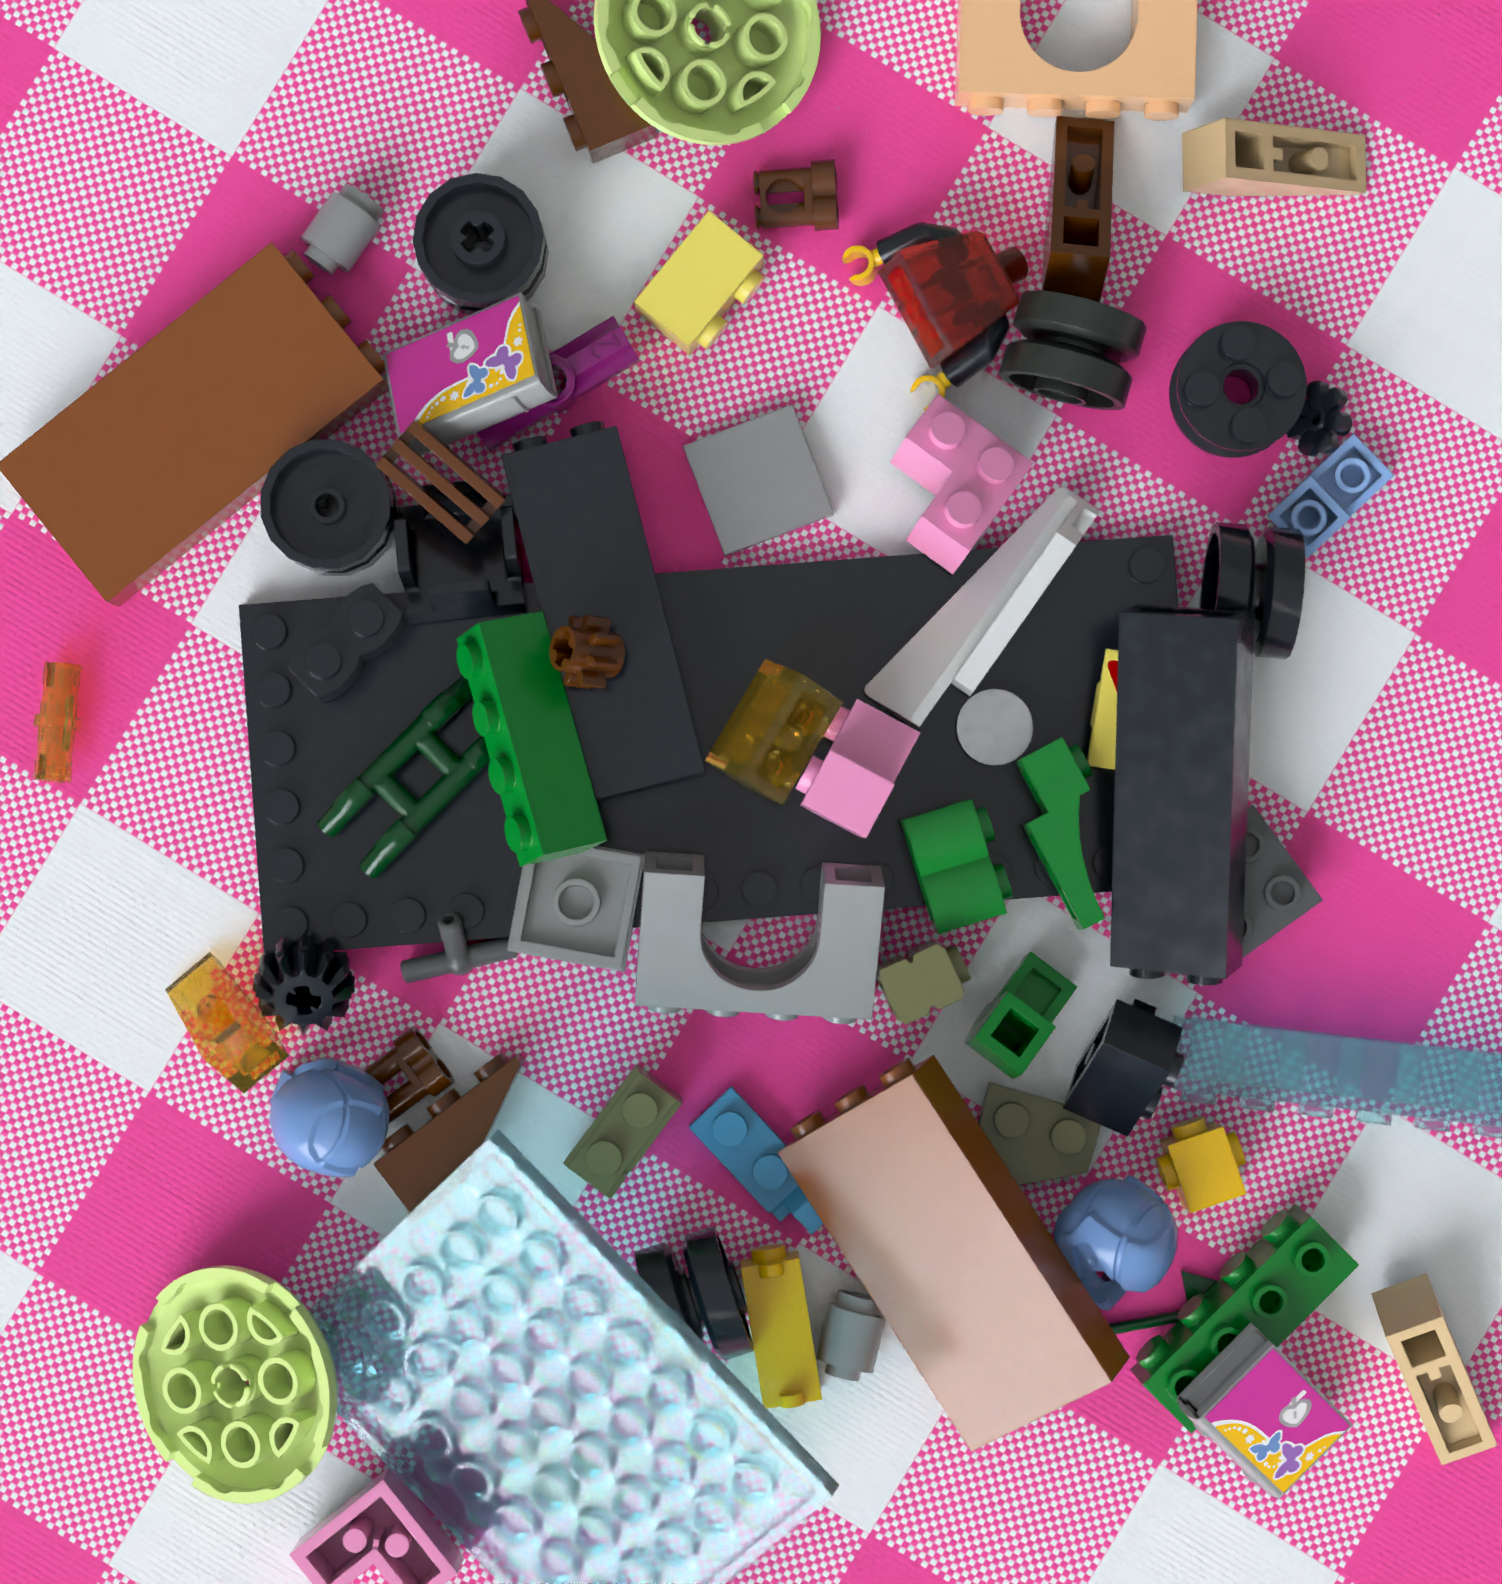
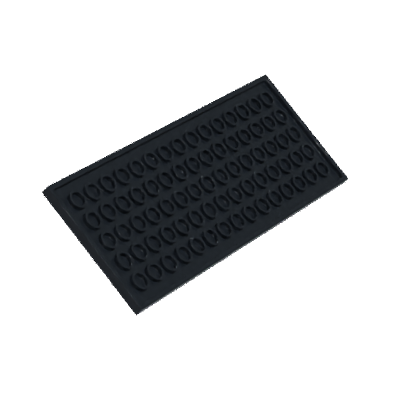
(760, 857)

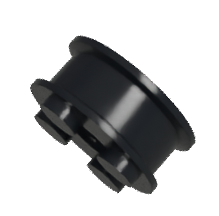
(1266, 365)

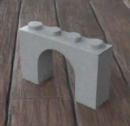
(826, 979)

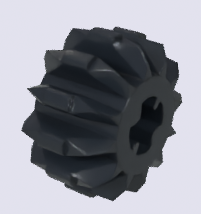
(304, 983)

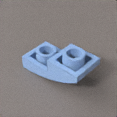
(1332, 493)

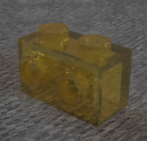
(774, 731)

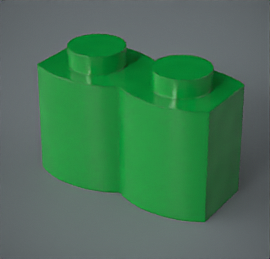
(955, 865)

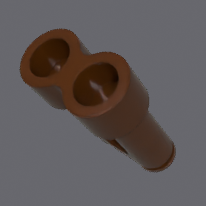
(820, 196)
(419, 1063)

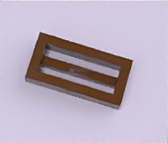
(425, 498)

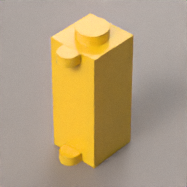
(780, 1327)

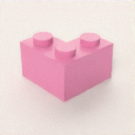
(967, 473)
(858, 768)
(383, 1528)

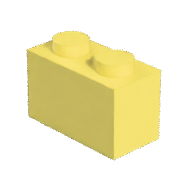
(701, 284)

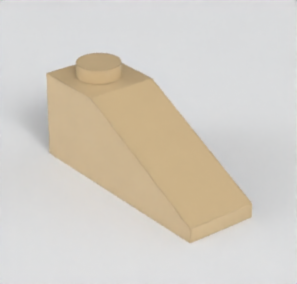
(1272, 160)
(1433, 1369)

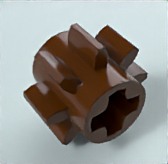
(587, 651)

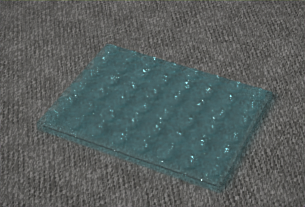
(555, 1395)

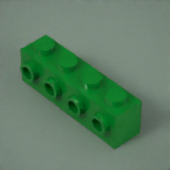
(530, 739)
(1268, 1286)

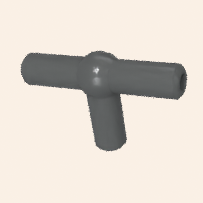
(458, 956)

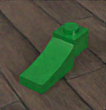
(1056, 782)

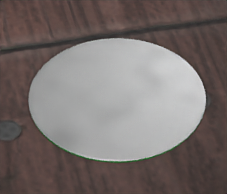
(994, 727)

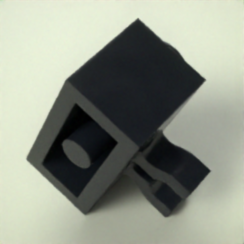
(1125, 1067)

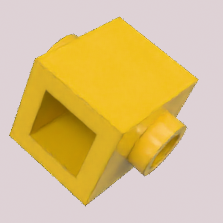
(1201, 1164)

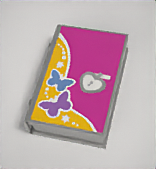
(472, 372)
(1262, 1412)

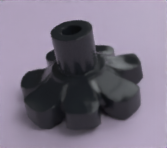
(1321, 420)

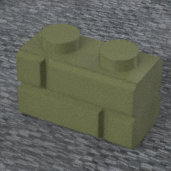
(922, 980)
(623, 1131)

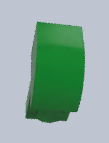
(1020, 1016)

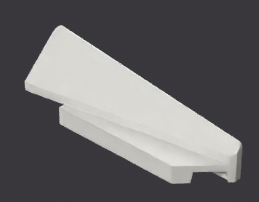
(983, 614)

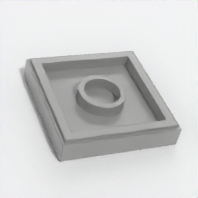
(758, 480)
(579, 908)

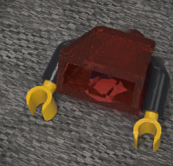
(948, 293)

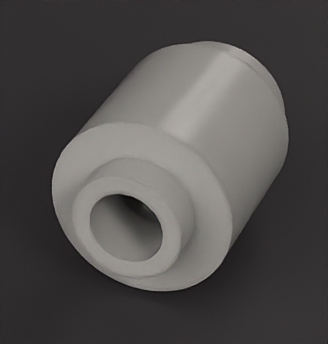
(341, 230)
(851, 1335)

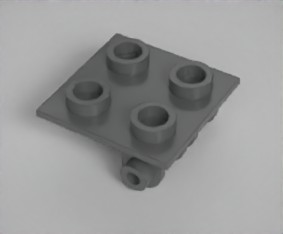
(1274, 885)

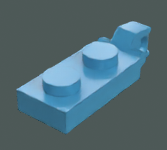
(750, 1153)

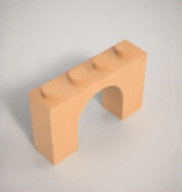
(1003, 71)

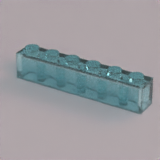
(1340, 1072)

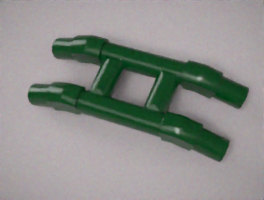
(380, 778)

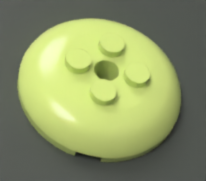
(714, 91)
(192, 1390)

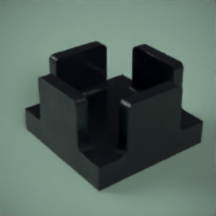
(453, 578)

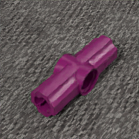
(587, 364)

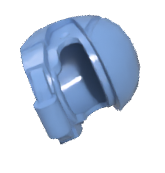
(329, 1117)
(1118, 1231)

